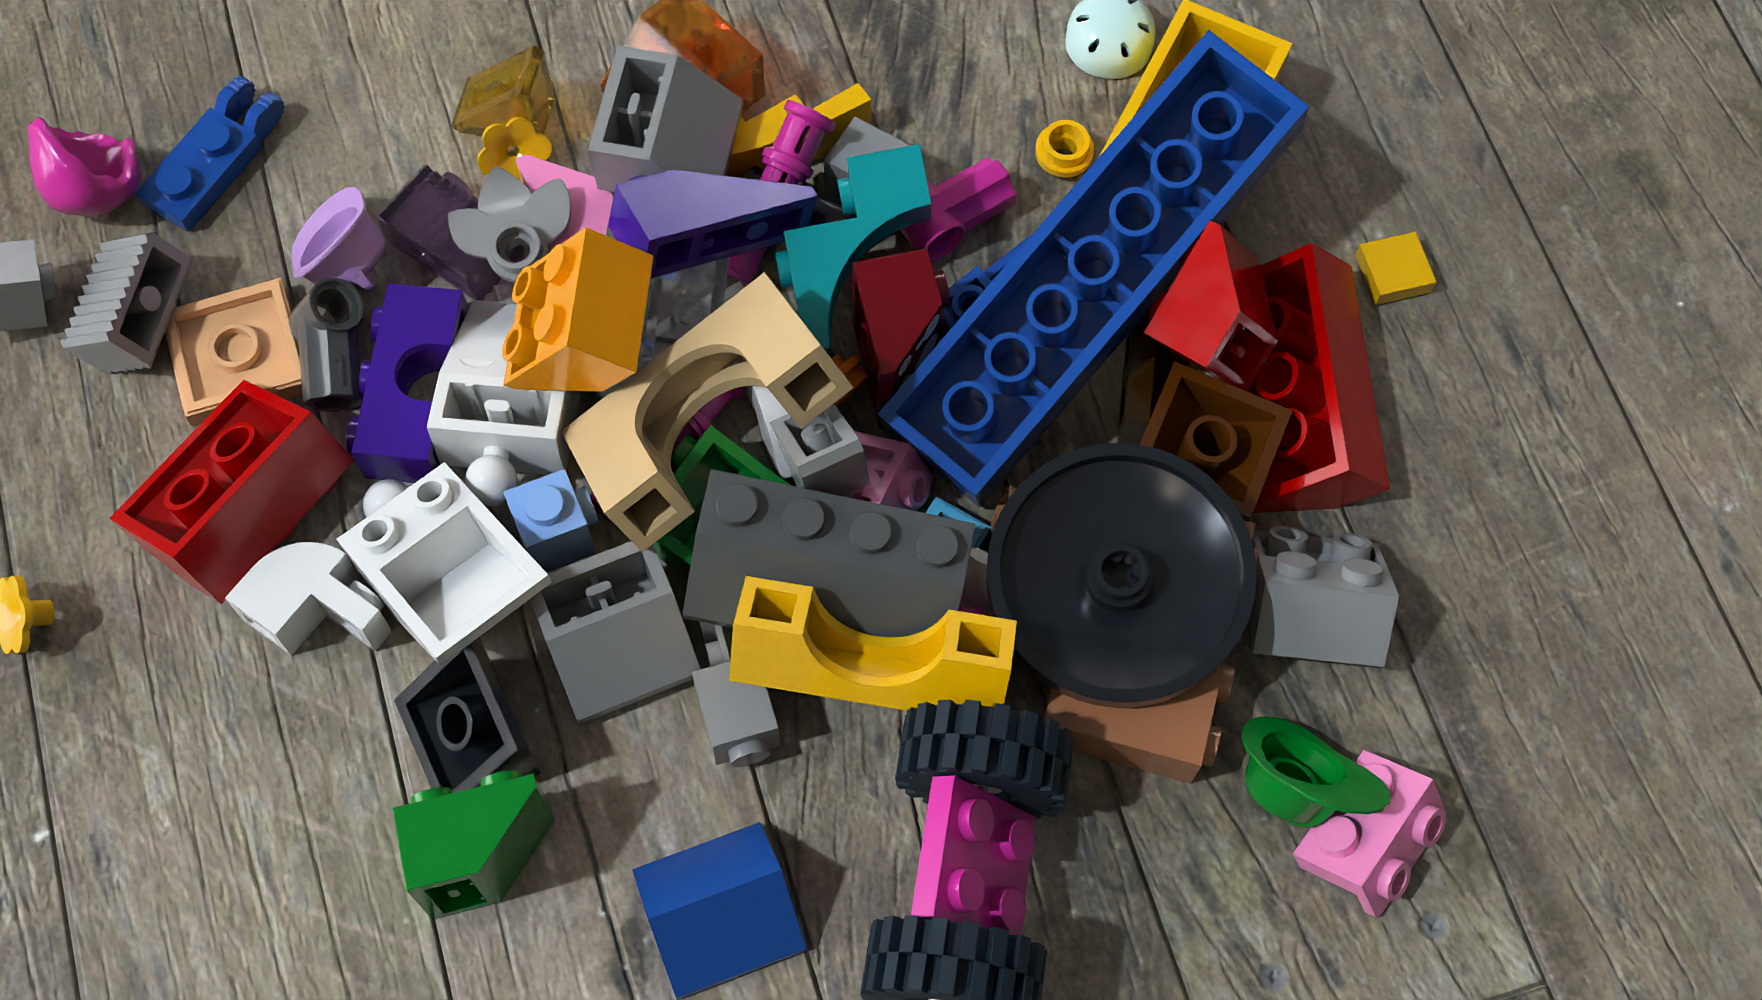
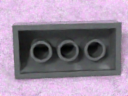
(868, 561)

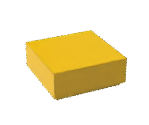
(1395, 268)

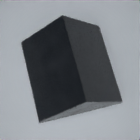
(463, 722)

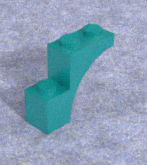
(886, 194)

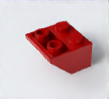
(1217, 310)

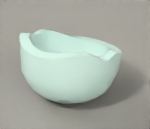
(1111, 27)

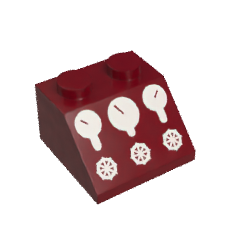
(896, 318)

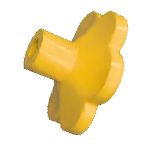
(517, 133)
(20, 614)

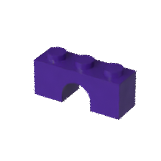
(410, 341)

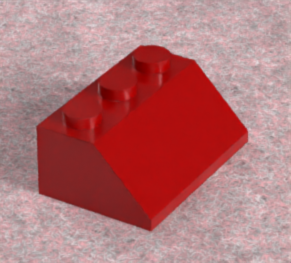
(233, 489)

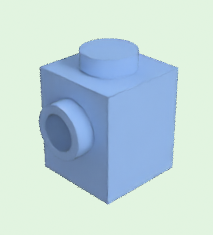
(553, 519)

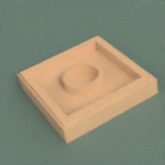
(231, 341)

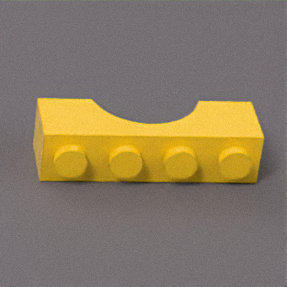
(795, 645)

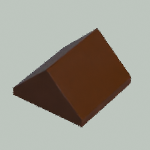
(1218, 431)

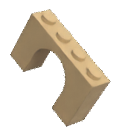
(631, 432)

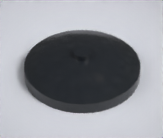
(1122, 574)

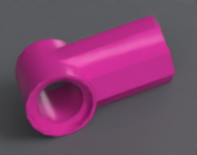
(960, 206)

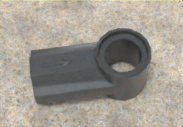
(329, 349)

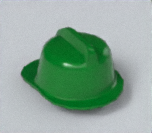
(1302, 777)

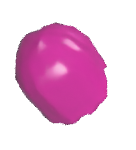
(81, 170)

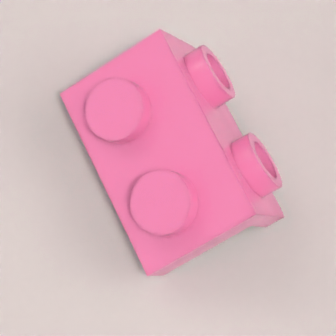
(1377, 850)

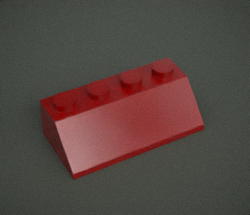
(1322, 374)

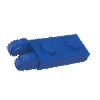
(211, 155)

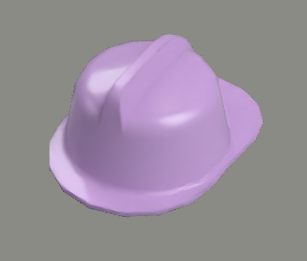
(339, 242)

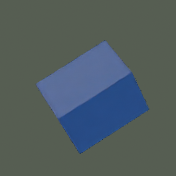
(719, 910)

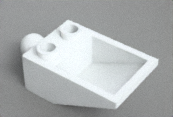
(490, 425)
(440, 560)

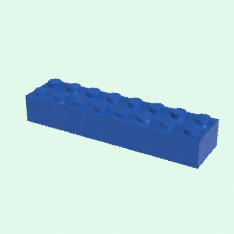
(1093, 268)

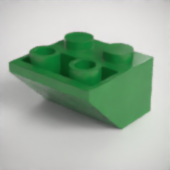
(470, 843)

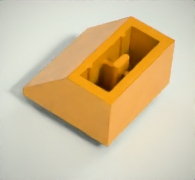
(578, 316)

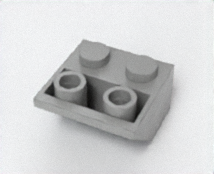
(660, 119)
(1321, 598)
(614, 630)

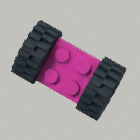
(984, 788)

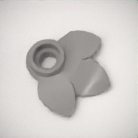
(511, 218)

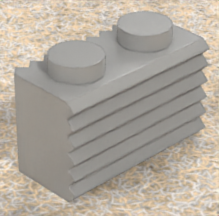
(127, 303)

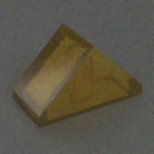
(506, 91)

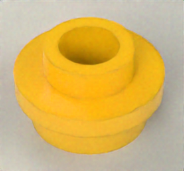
(1068, 136)

